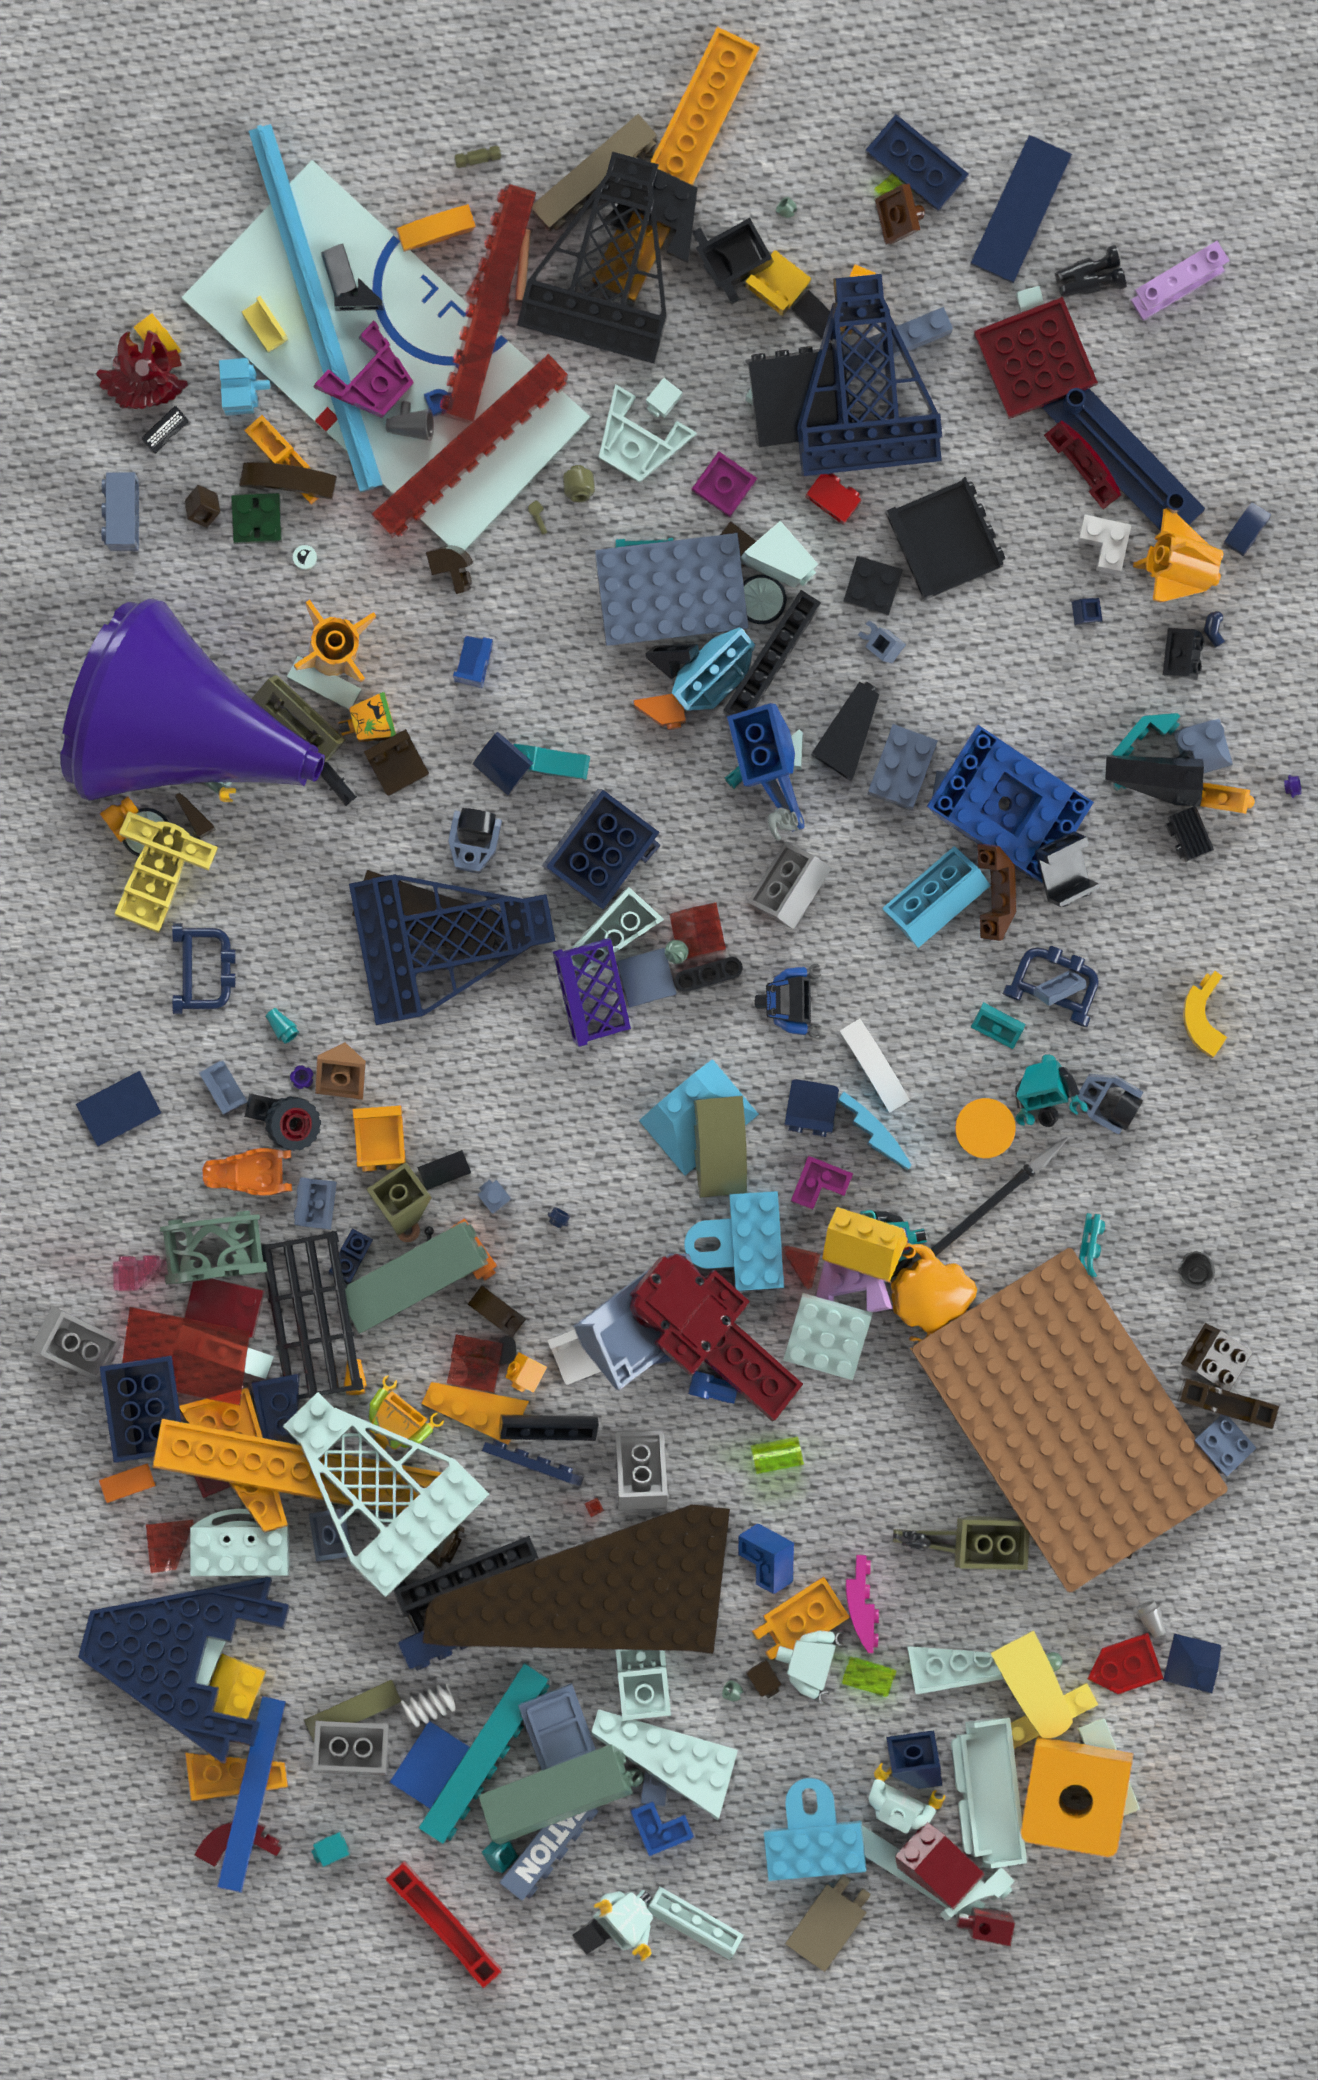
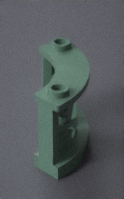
(241, 1264)

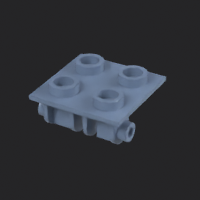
(1225, 1444)

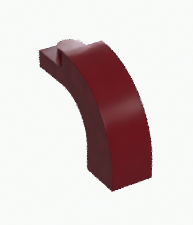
(216, 1842)

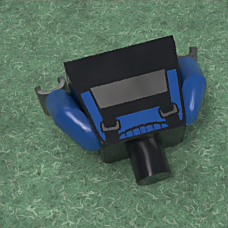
(789, 1000)

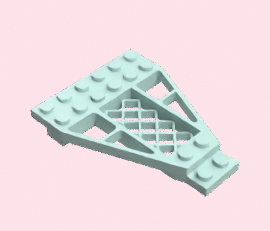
(418, 1527)

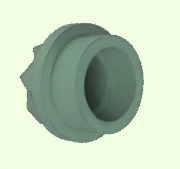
(676, 951)

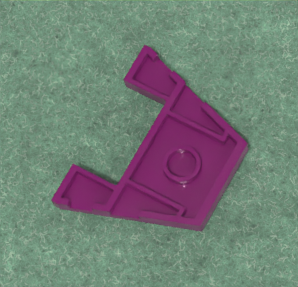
(377, 384)

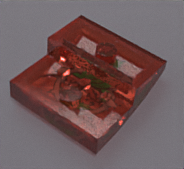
(475, 1363)

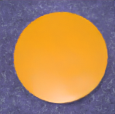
(985, 1128)

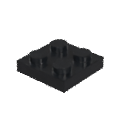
(872, 585)

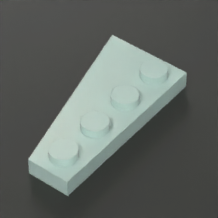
(949, 1668)

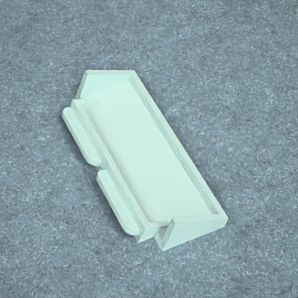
(990, 1791)

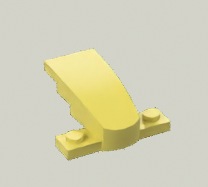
(158, 868)
(1038, 1691)

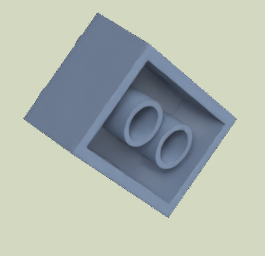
(121, 511)
(902, 767)

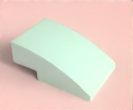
(643, 1684)

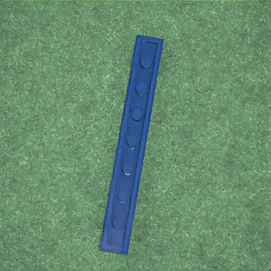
(251, 1796)

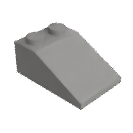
(75, 1343)
(641, 1470)

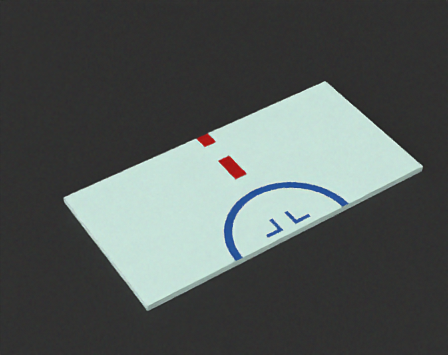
(423, 330)

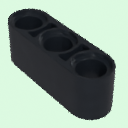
(719, 969)

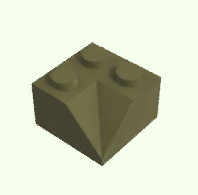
(400, 1198)

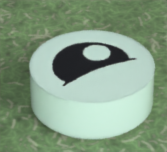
(304, 557)

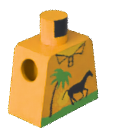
(369, 720)

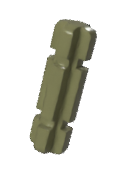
(477, 156)

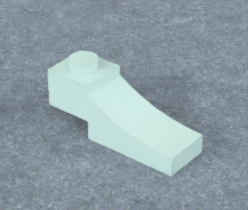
(996, 1886)

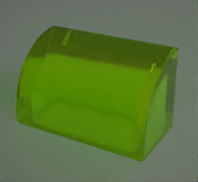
(777, 1455)

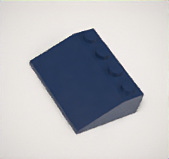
(600, 848)
(136, 1402)

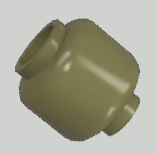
(578, 483)

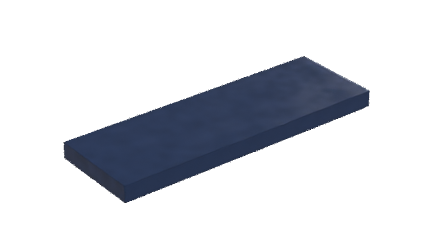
(1021, 209)

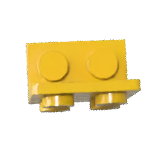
(778, 284)

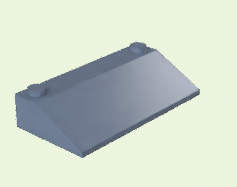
(617, 1340)

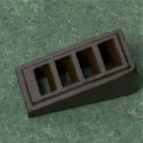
(198, 821)

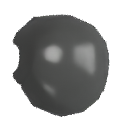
(1201, 1277)

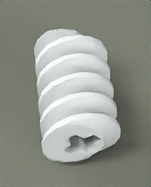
(429, 1705)

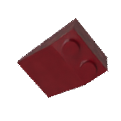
(225, 1304)
(938, 1866)

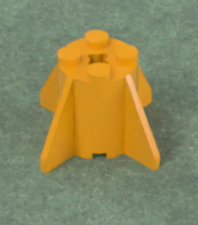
(1180, 561)
(334, 645)

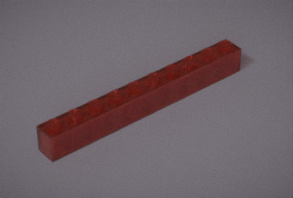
(488, 303)
(470, 446)

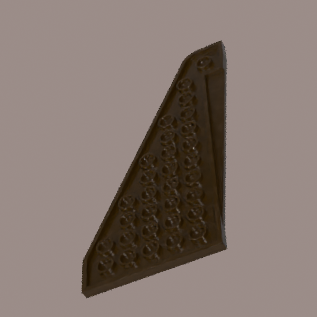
(618, 1592)

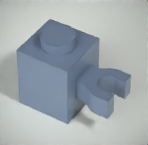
(883, 643)

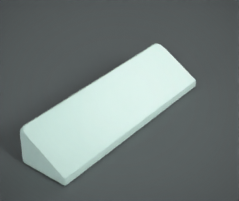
(1098, 1735)
(693, 1925)

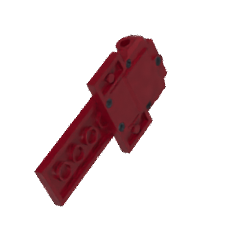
(700, 1326)

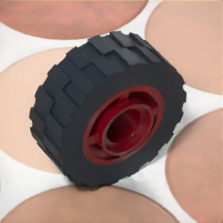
(307, 1123)

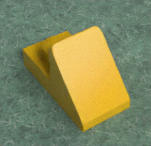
(152, 324)

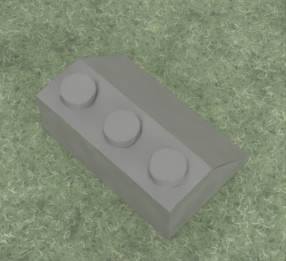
(789, 885)
(351, 1748)

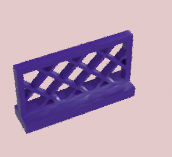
(571, 994)

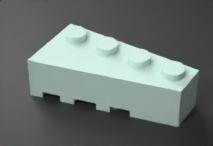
(621, 922)

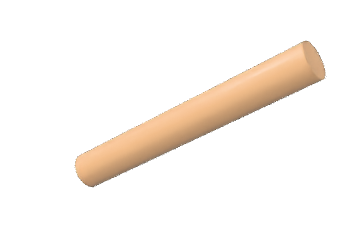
(523, 266)

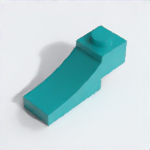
(556, 762)

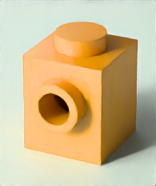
(525, 1373)

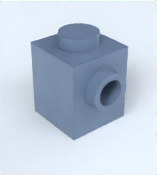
(493, 1195)

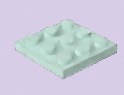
(827, 1336)

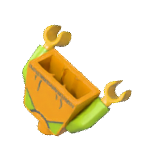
(398, 1417)

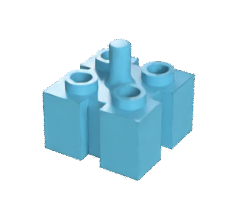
(239, 386)

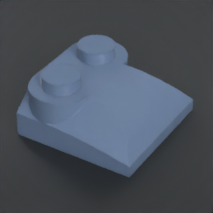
(1206, 743)

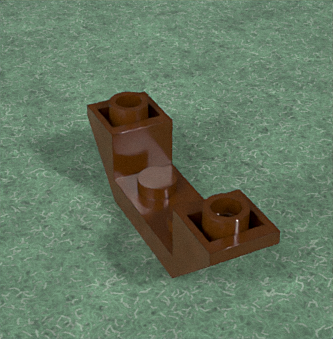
(1003, 891)

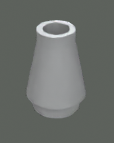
(1151, 1617)

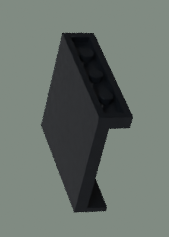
(780, 389)
(946, 538)

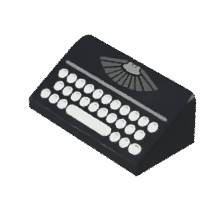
(165, 429)

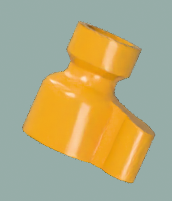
(115, 815)

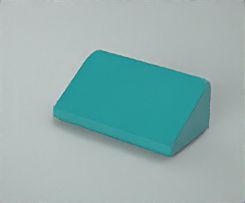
(998, 1025)

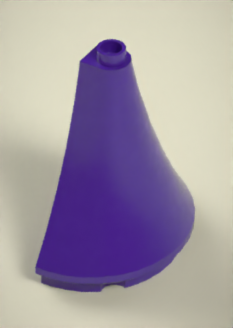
(165, 715)

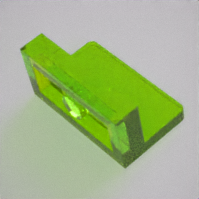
(868, 1676)

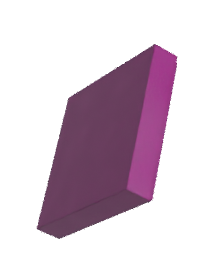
(724, 484)

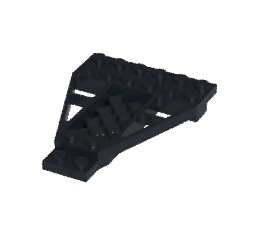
(593, 319)

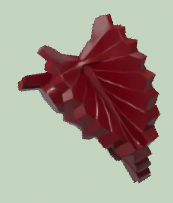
(142, 377)

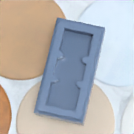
(1059, 987)
(653, 1790)

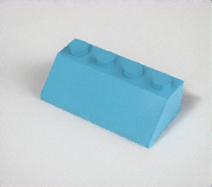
(936, 896)

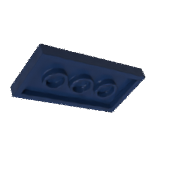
(917, 162)

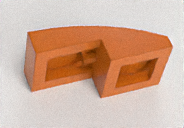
(127, 1483)

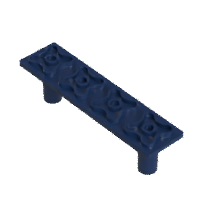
(1126, 457)

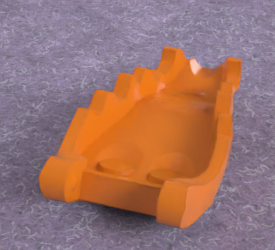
(251, 1172)

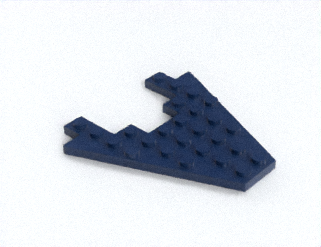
(158, 1648)

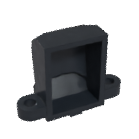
(733, 256)

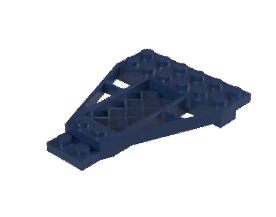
(870, 442)
(388, 951)

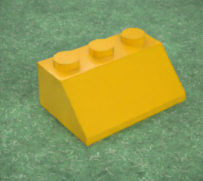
(863, 1244)
(237, 1686)

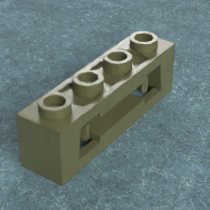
(277, 693)

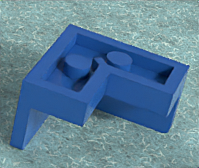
(473, 661)
(770, 1554)
(660, 1836)

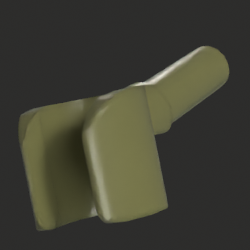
(534, 509)

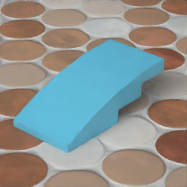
(881, 1139)

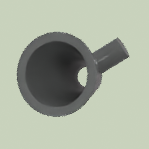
(414, 424)

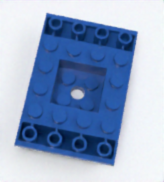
(1039, 802)

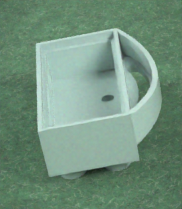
(239, 1557)

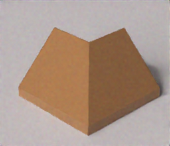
(340, 1073)

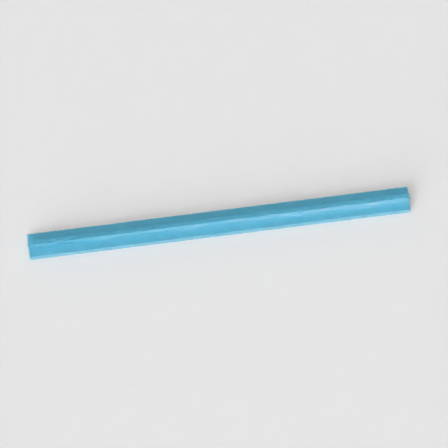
(313, 302)

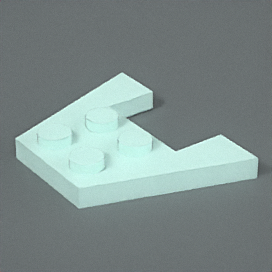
(631, 446)

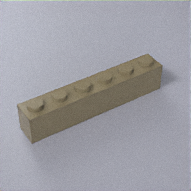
(584, 179)

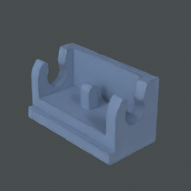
(223, 1087)

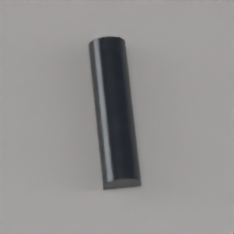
(548, 1427)

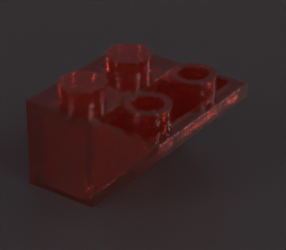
(699, 930)

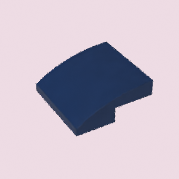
(502, 763)

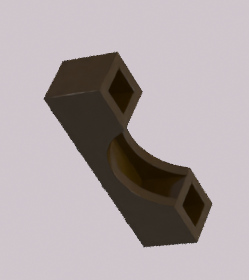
(1228, 1403)

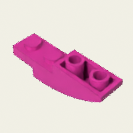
(861, 1613)

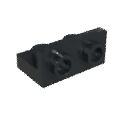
(1183, 653)

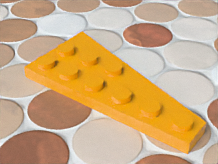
(261, 1503)

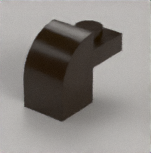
(451, 559)
(496, 1311)

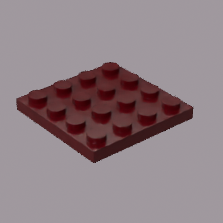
(1035, 357)

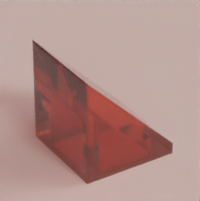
(594, 1507)

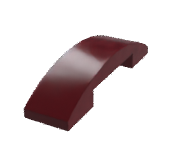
(1086, 461)

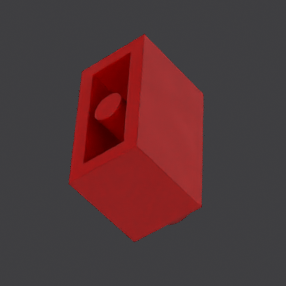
(834, 497)

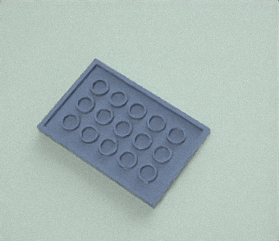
(671, 589)

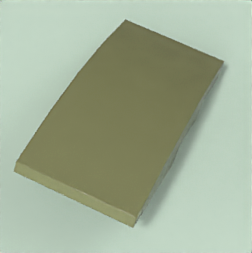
(720, 1146)

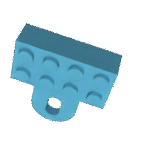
(747, 1242)
(813, 1842)

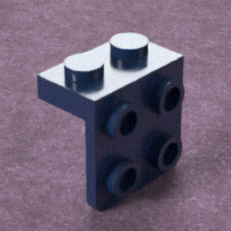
(811, 1107)

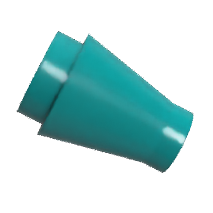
(282, 1026)

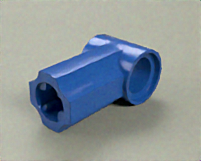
(708, 1387)

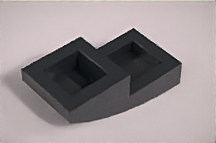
(258, 1107)

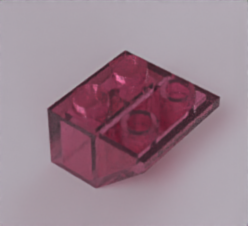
(136, 1275)

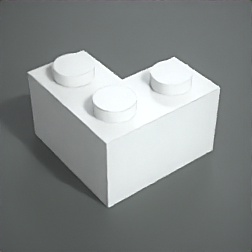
(1112, 539)

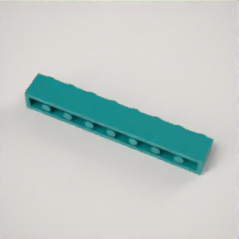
(482, 1755)

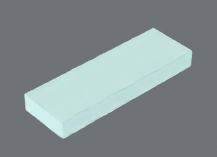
(331, 687)

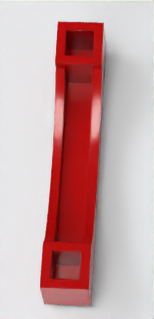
(444, 1923)

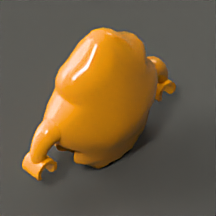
(930, 1292)

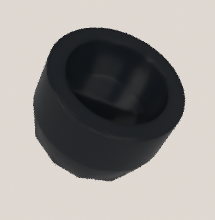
(1045, 1118)

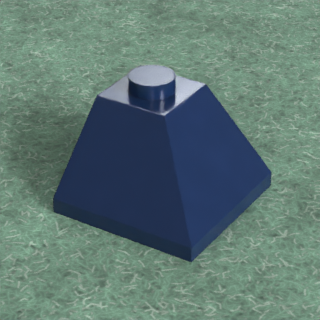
(1193, 1663)
(915, 1759)

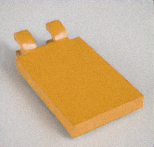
(805, 1612)

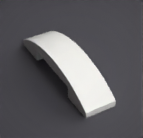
(875, 1065)

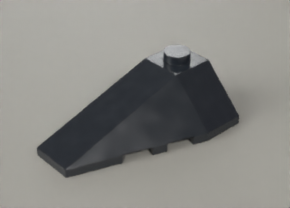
(1164, 778)

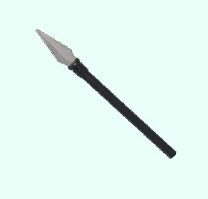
(1037, 1163)

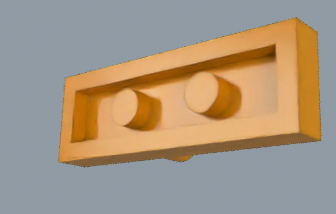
(1226, 798)

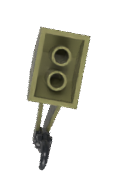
(980, 1542)

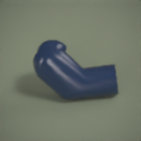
(1211, 628)

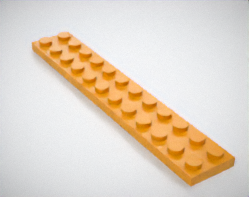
(687, 141)
(273, 1465)

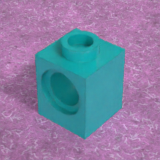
(330, 1849)

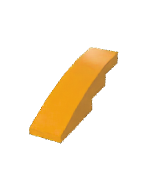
(275, 447)

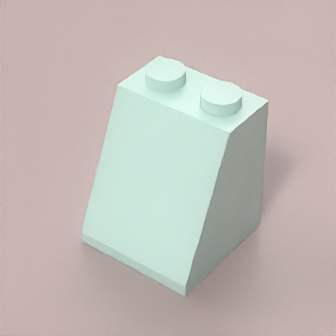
(780, 557)

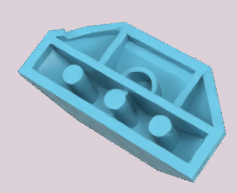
(714, 671)

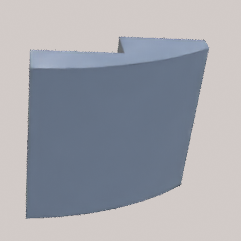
(646, 977)

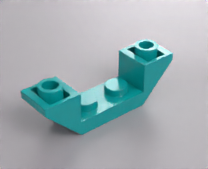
(1161, 723)

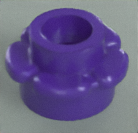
(1293, 786)
(295, 1077)

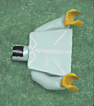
(899, 1808)
(626, 1920)

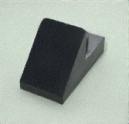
(364, 301)
(669, 657)
(591, 1936)

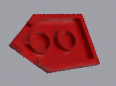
(1126, 1665)

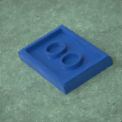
(429, 1764)

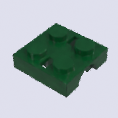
(262, 519)

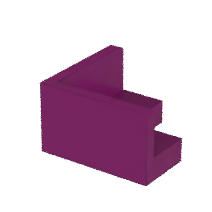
(816, 1176)

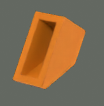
(663, 710)

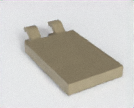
(828, 1924)

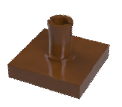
(898, 214)

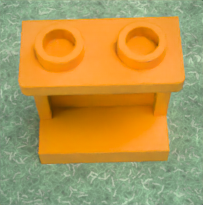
(379, 1137)

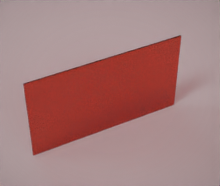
(205, 1355)

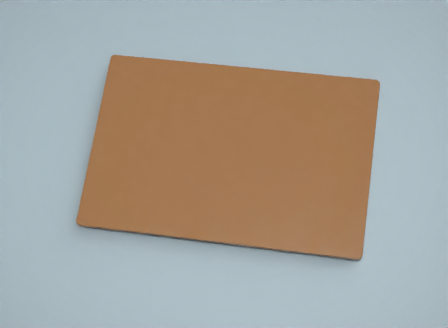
(1069, 1419)

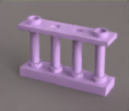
(1180, 280)

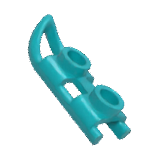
(1091, 1249)

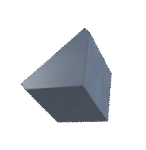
(325, 1535)

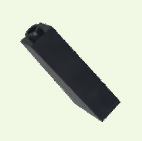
(845, 737)

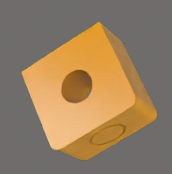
(1067, 1763)

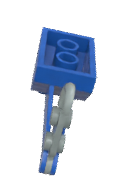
(763, 755)

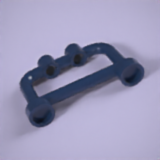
(1054, 956)
(228, 979)

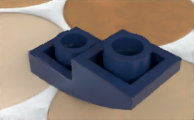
(1247, 529)
(352, 1254)

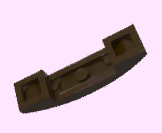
(288, 478)

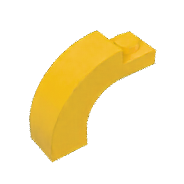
(1195, 1020)

